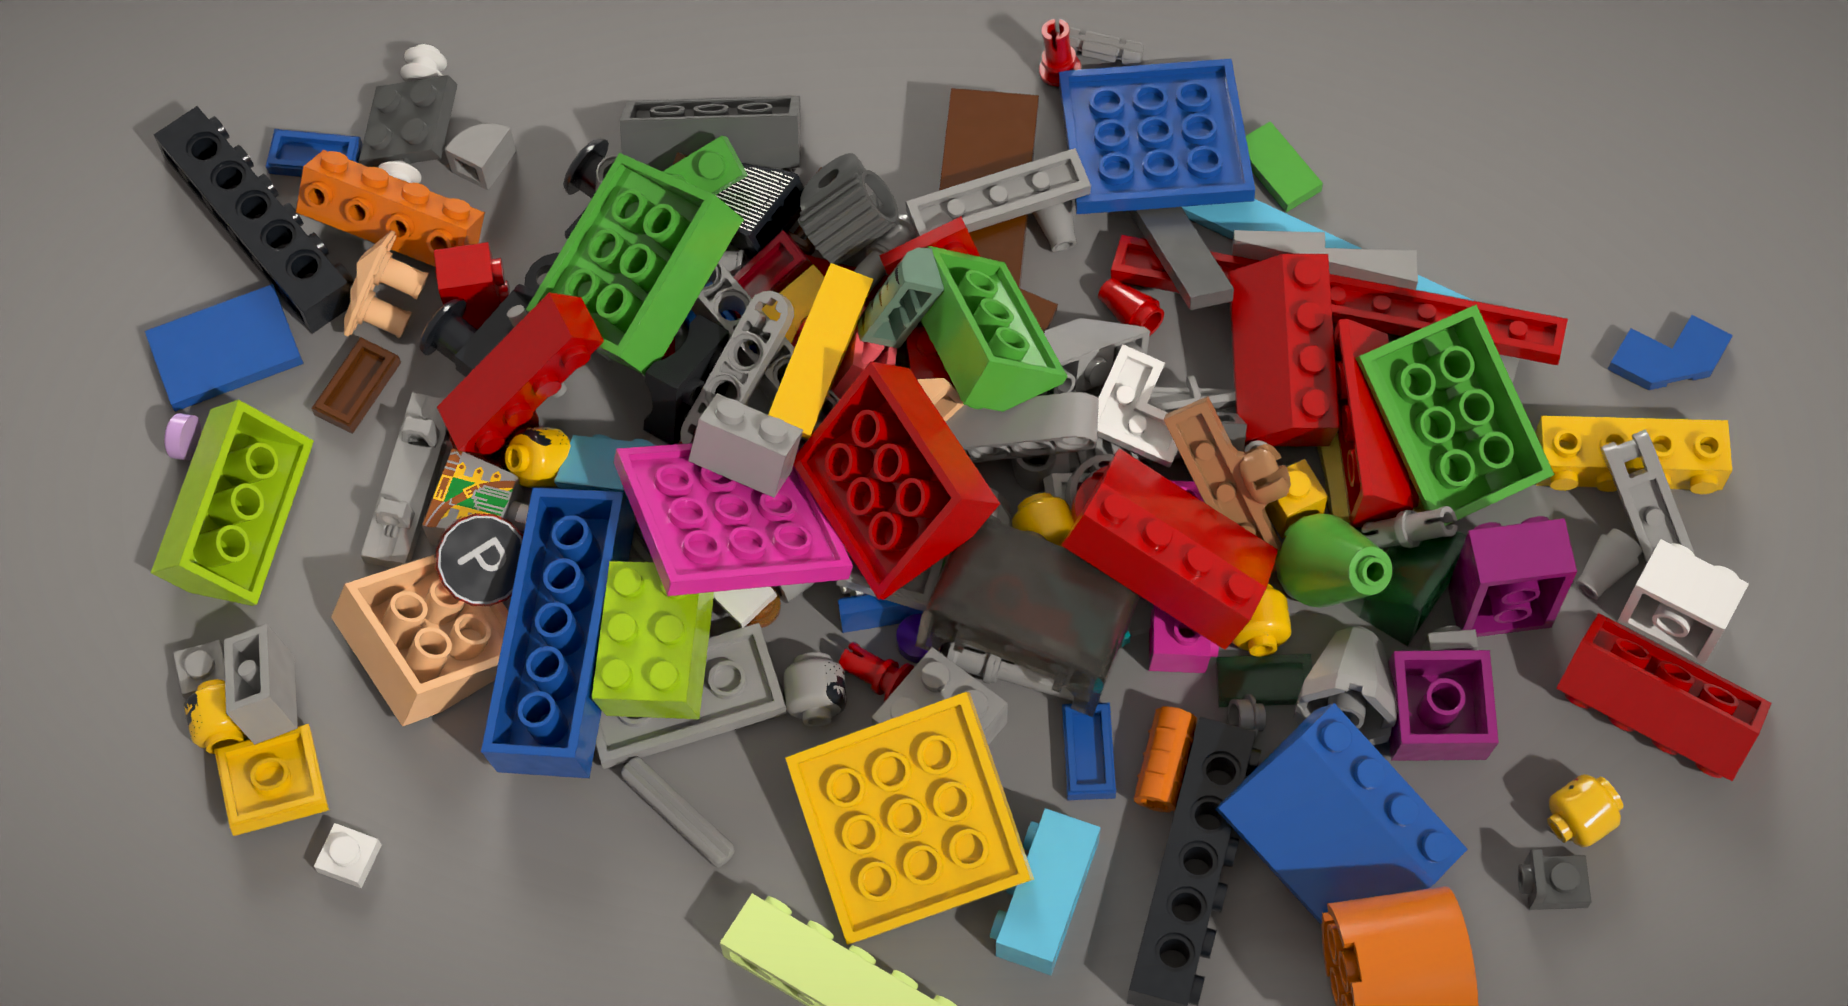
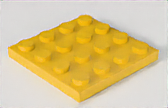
(909, 818)

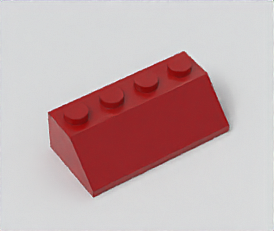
(1285, 350)
(1371, 465)
(1664, 697)

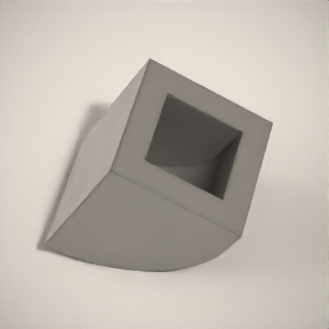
(481, 153)

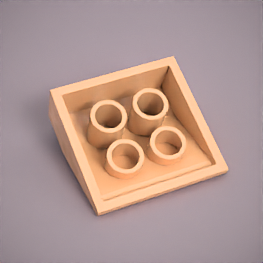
(419, 639)

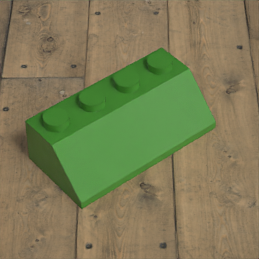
(988, 334)

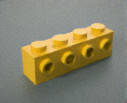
(1689, 450)

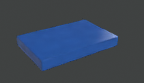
(223, 347)

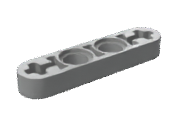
(728, 366)

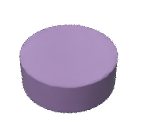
(182, 436)

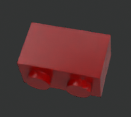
(473, 276)

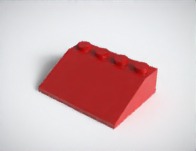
(893, 478)
(1172, 549)

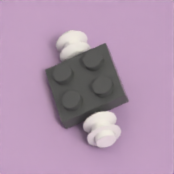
(410, 117)

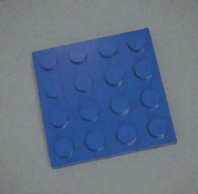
(1157, 135)

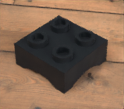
(680, 378)

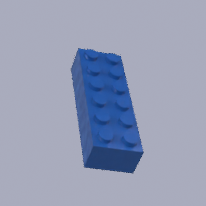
(546, 667)

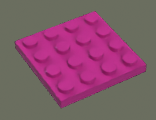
(724, 534)

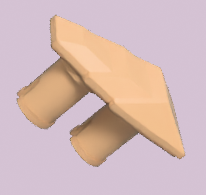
(375, 267)

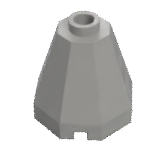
(1355, 678)

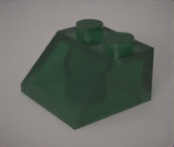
(1415, 586)

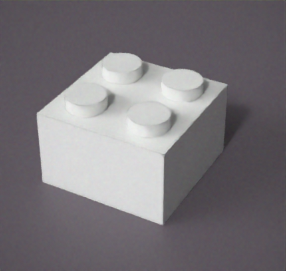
(1683, 601)

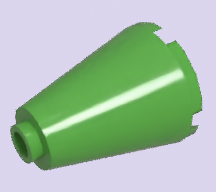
(1330, 562)

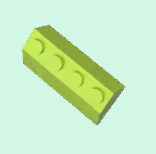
(233, 505)

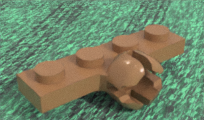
(1229, 479)

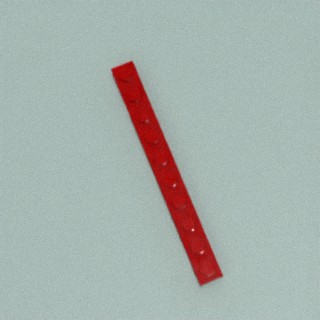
(1377, 305)

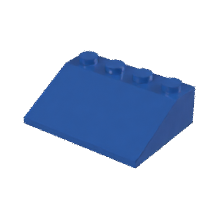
(1338, 818)

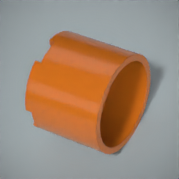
(1399, 951)

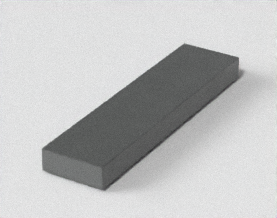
(1184, 256)

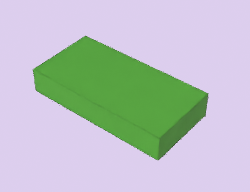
(1281, 168)

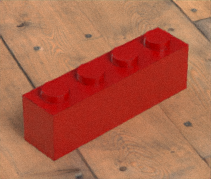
(520, 373)

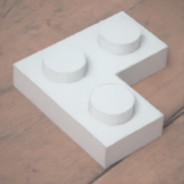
(1124, 410)

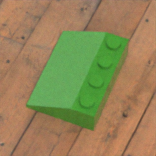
(641, 258)
(1455, 415)

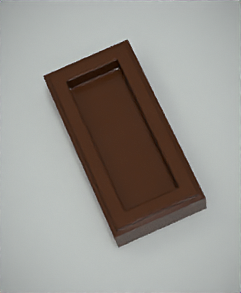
(356, 385)

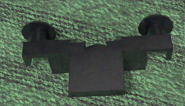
(462, 341)

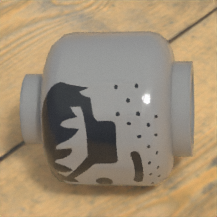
(814, 688)

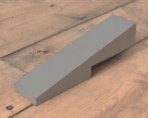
(1373, 265)

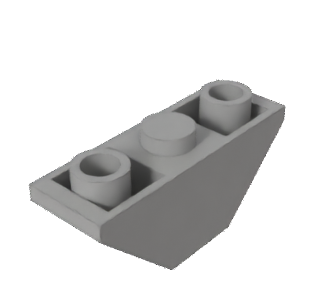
(1090, 349)

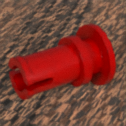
(1058, 53)
(881, 674)

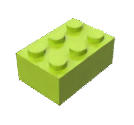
(650, 646)

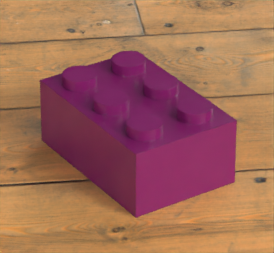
(1512, 576)

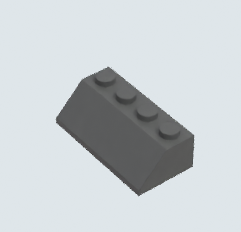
(759, 129)

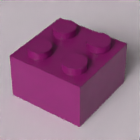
(1443, 705)

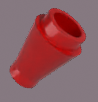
(1131, 305)

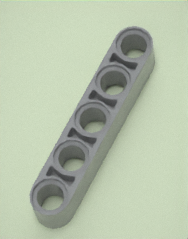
(1030, 429)

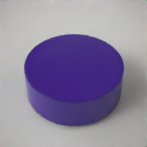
(907, 637)

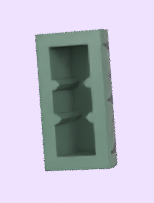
(902, 300)

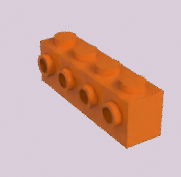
(374, 203)

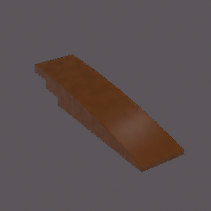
(984, 137)

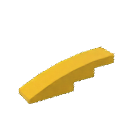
(821, 348)

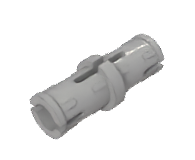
(1411, 527)

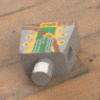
(473, 487)

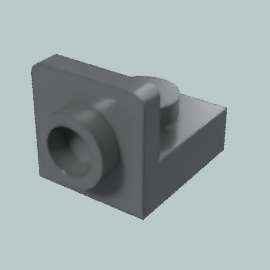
(1554, 881)

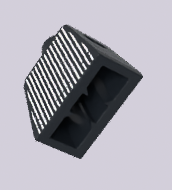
(766, 202)

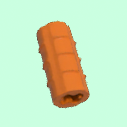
(1165, 759)

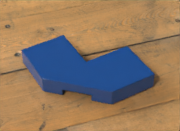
(1656, 365)

